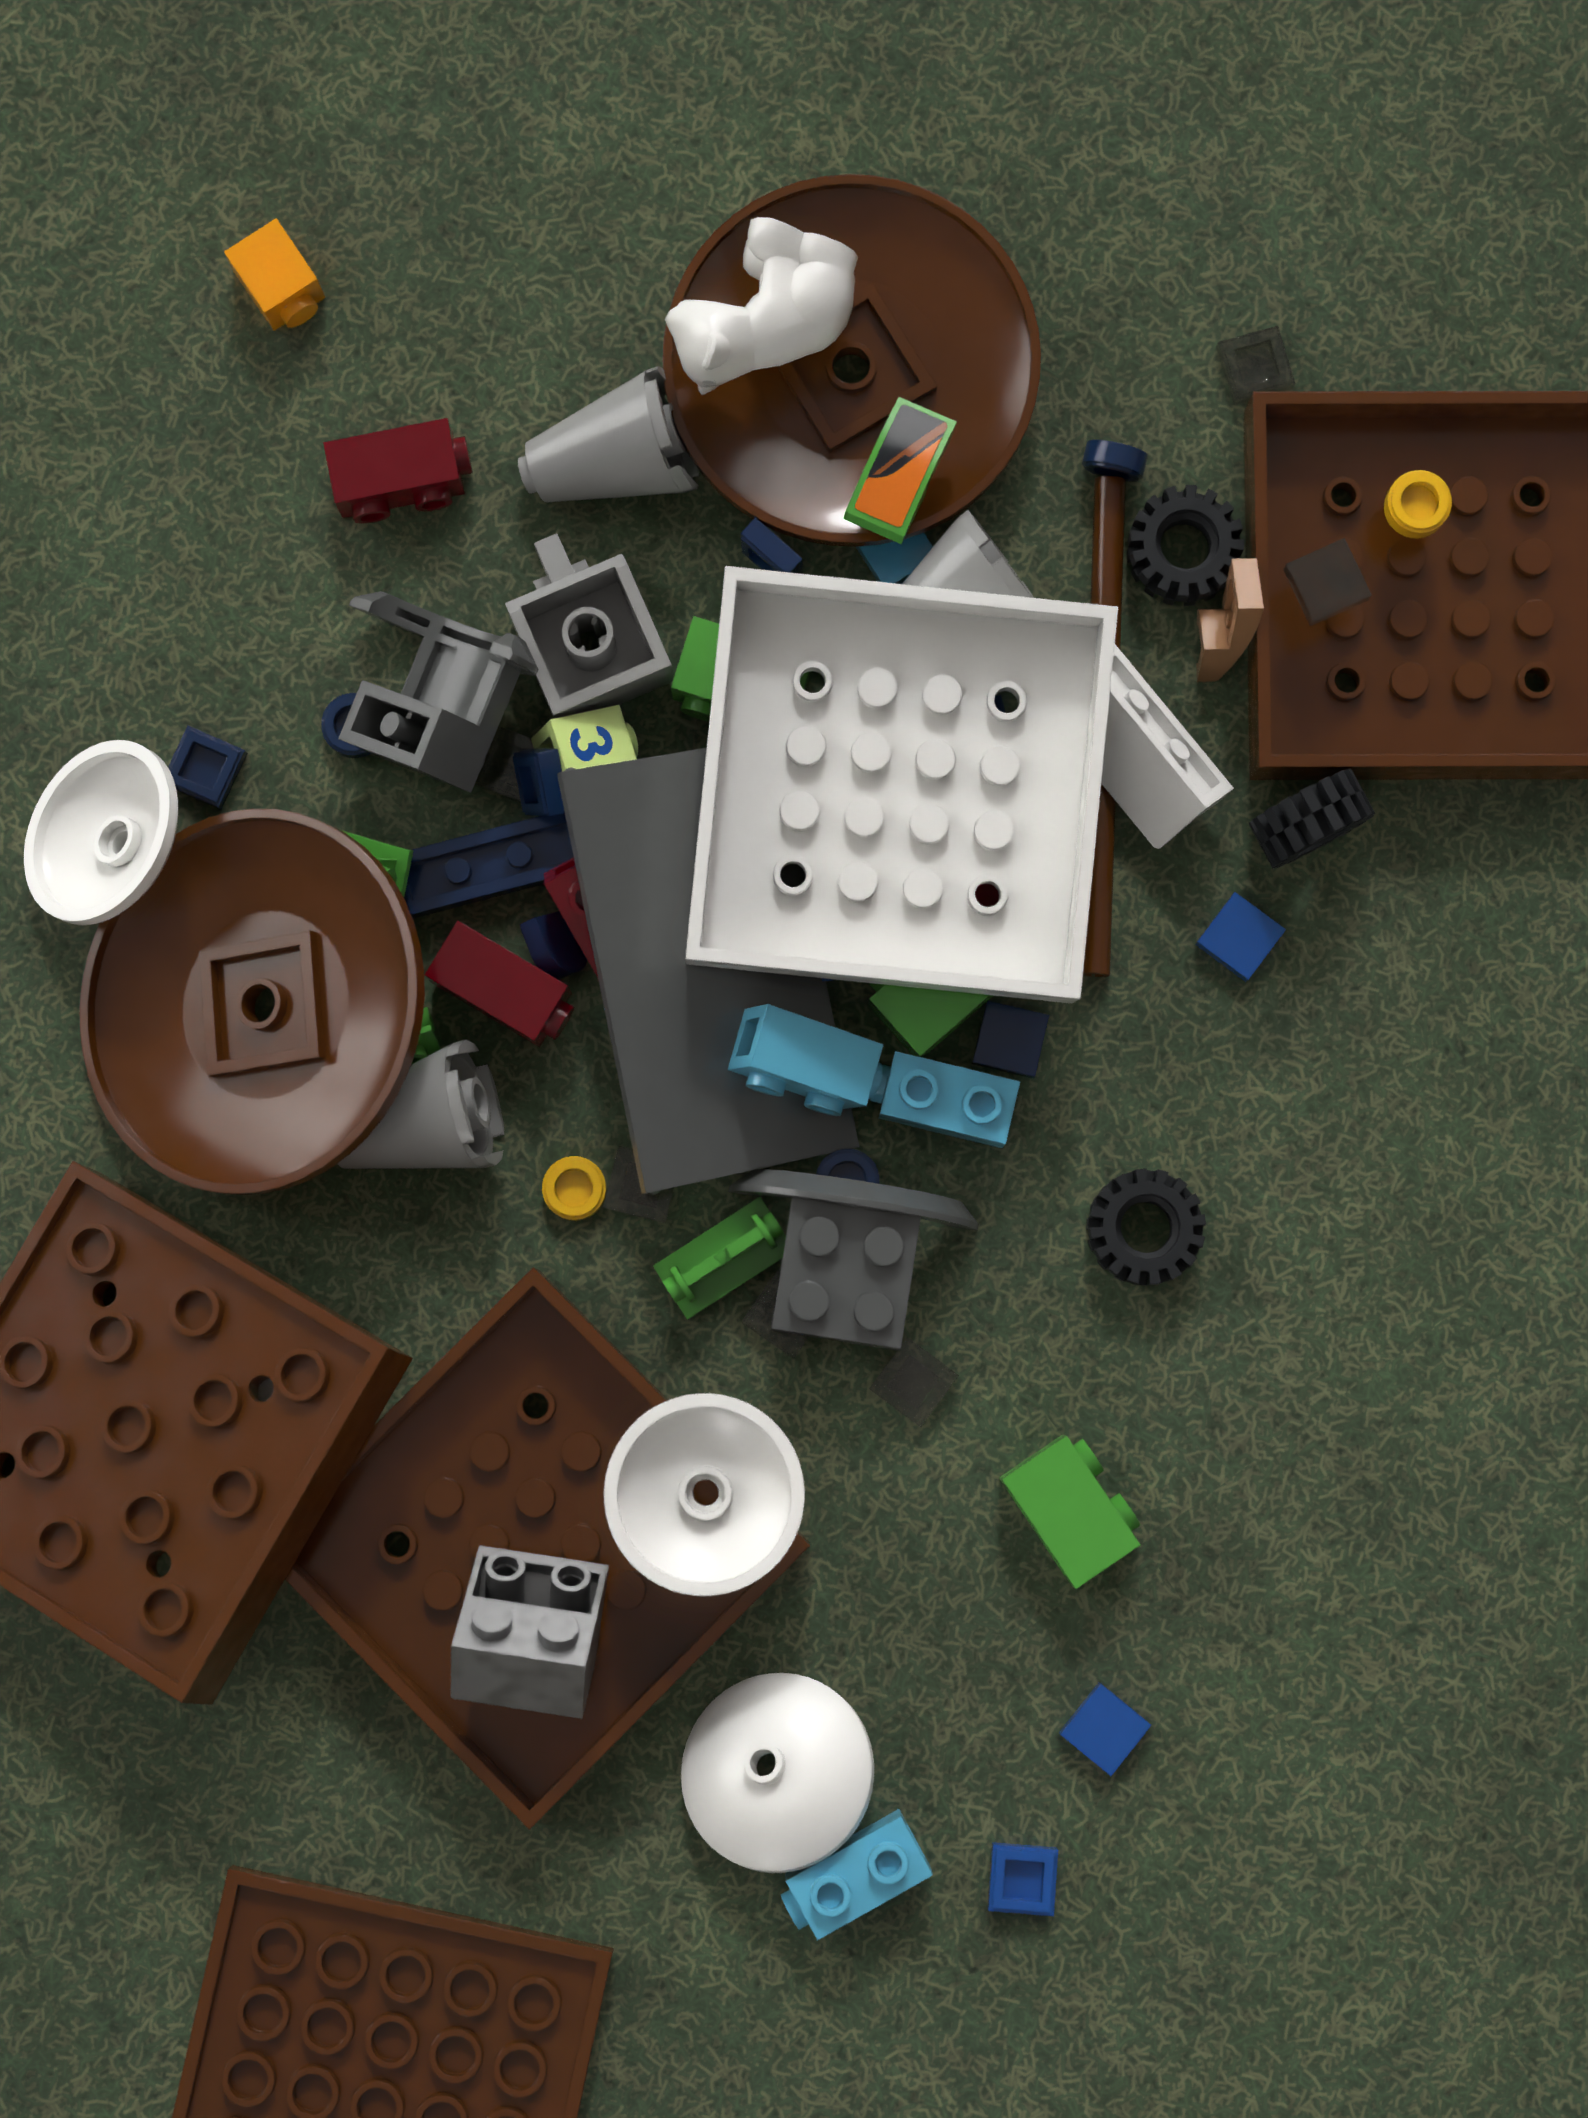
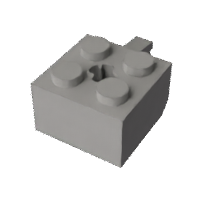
(580, 601)

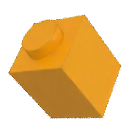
(276, 276)

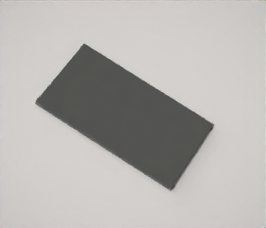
(670, 1020)

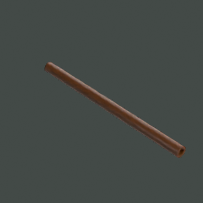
(1105, 590)

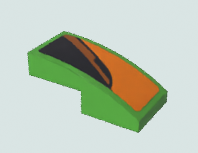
(899, 470)

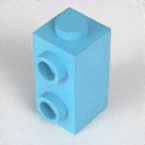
(806, 1058)
(947, 1099)
(856, 1877)

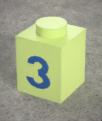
(589, 738)

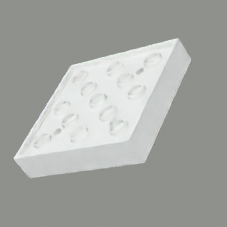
(902, 785)

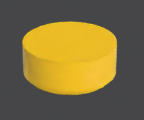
(1417, 504)
(574, 1188)

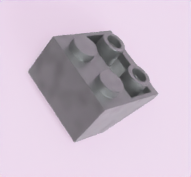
(528, 1632)

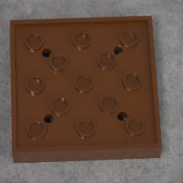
(1449, 613)
(150, 1433)
(473, 1469)

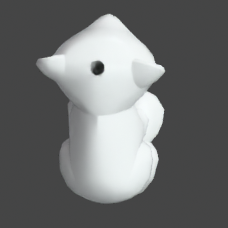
(797, 312)

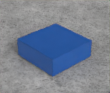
(1240, 937)
(1105, 1729)
(1022, 1879)

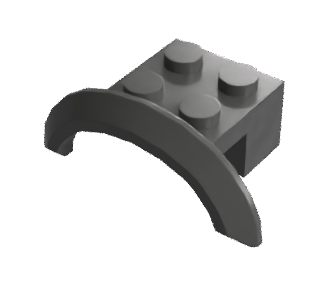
(448, 700)
(848, 1253)

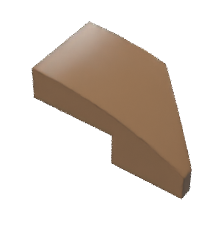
(1230, 630)

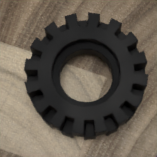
(1188, 509)
(1311, 818)
(1184, 1219)

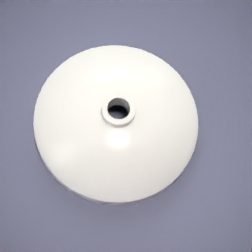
(101, 832)
(694, 1544)
(811, 1795)

